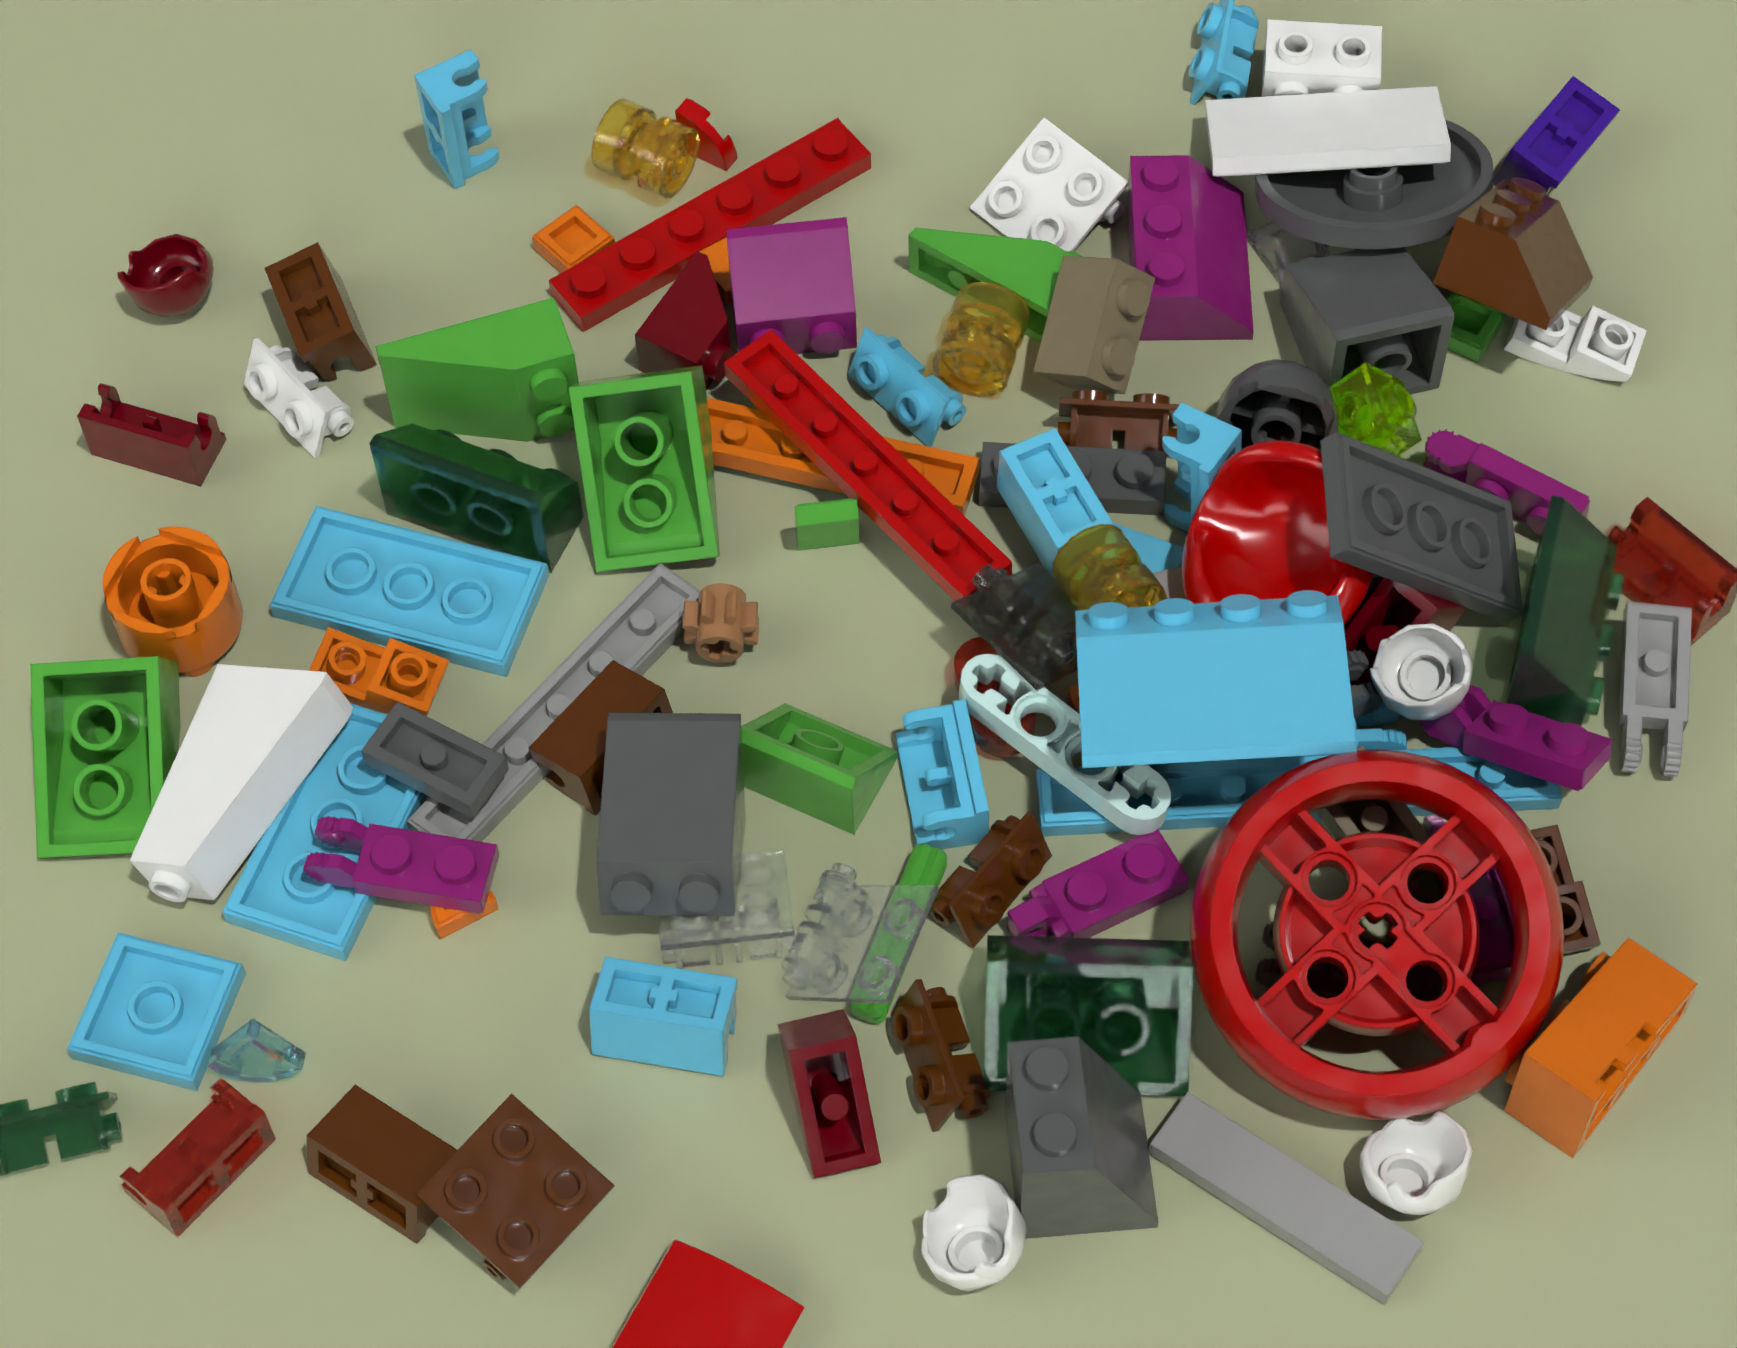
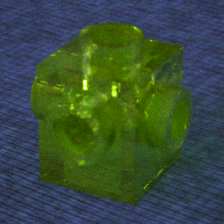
(1376, 410)

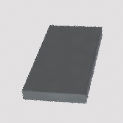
(1420, 528)

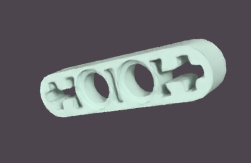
(1055, 750)

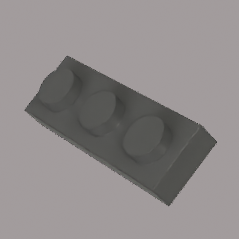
(1121, 478)

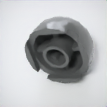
(1279, 403)

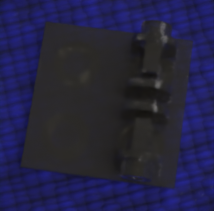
(1024, 621)

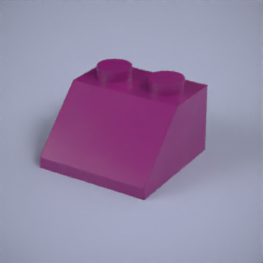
(793, 283)

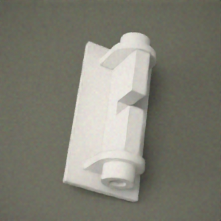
(283, 387)

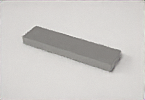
(1286, 1198)

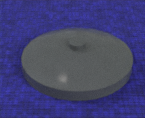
(1381, 203)

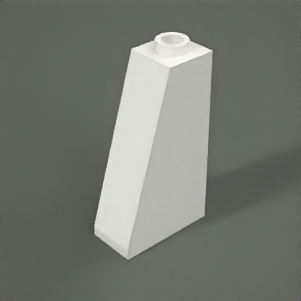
(234, 774)

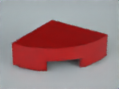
(712, 146)

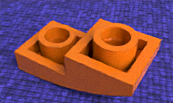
(380, 675)

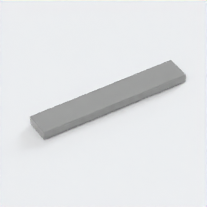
(631, 635)

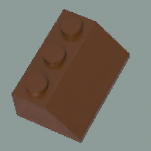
(1516, 254)

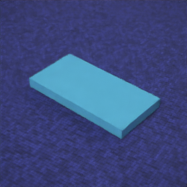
(410, 588)
(275, 892)

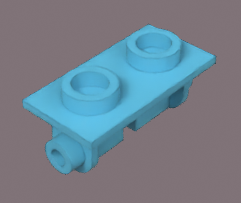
(1224, 32)
(899, 386)

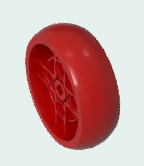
(1444, 935)

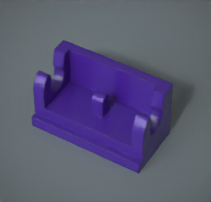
(1559, 136)

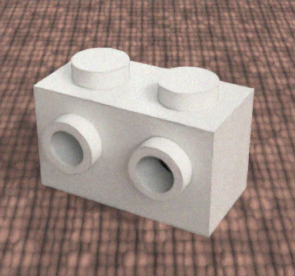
(1322, 58)

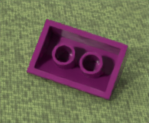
(1194, 242)

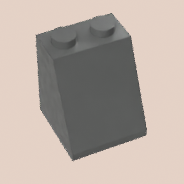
(1368, 310)
(671, 814)
(1075, 1141)

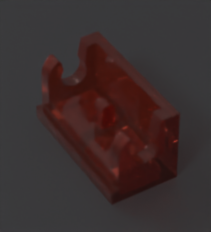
(1673, 567)
(201, 1160)

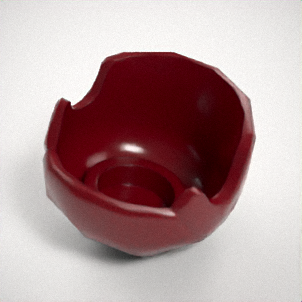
(168, 275)

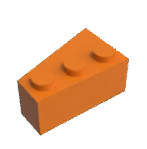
(1596, 1045)

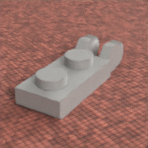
(1654, 681)

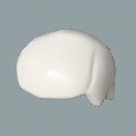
(1422, 671)
(1417, 1163)
(973, 1233)

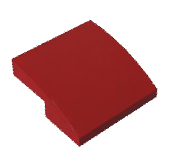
(707, 1304)

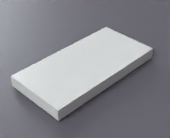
(1327, 131)

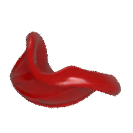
(1267, 531)

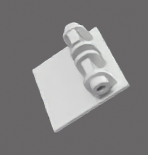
(1051, 191)

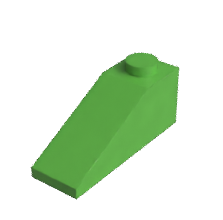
(963, 258)

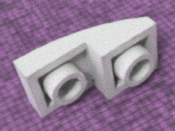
(1586, 346)

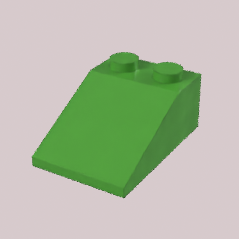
(485, 376)
(647, 467)
(101, 751)

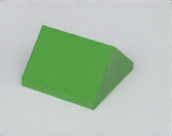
(814, 766)

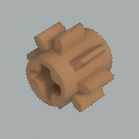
(720, 622)

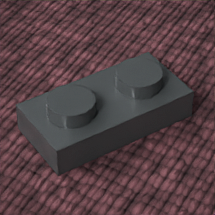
(435, 760)

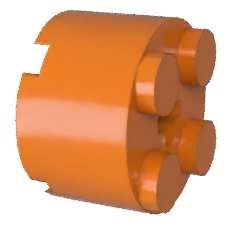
(173, 599)

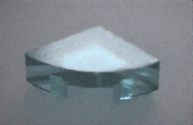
(256, 1055)

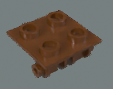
(515, 1191)

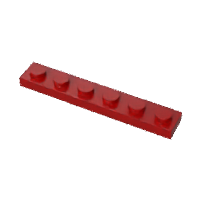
(748, 199)
(864, 465)

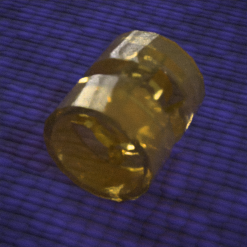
(636, 143)
(981, 339)
(1105, 567)

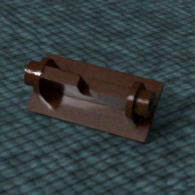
(1097, 417)
(1006, 862)
(927, 1029)

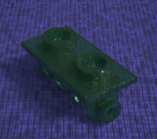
(75, 1120)

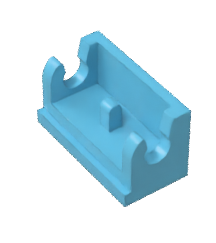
(455, 116)
(1200, 450)
(1047, 494)
(943, 777)
(663, 1016)

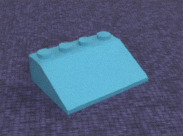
(1213, 680)

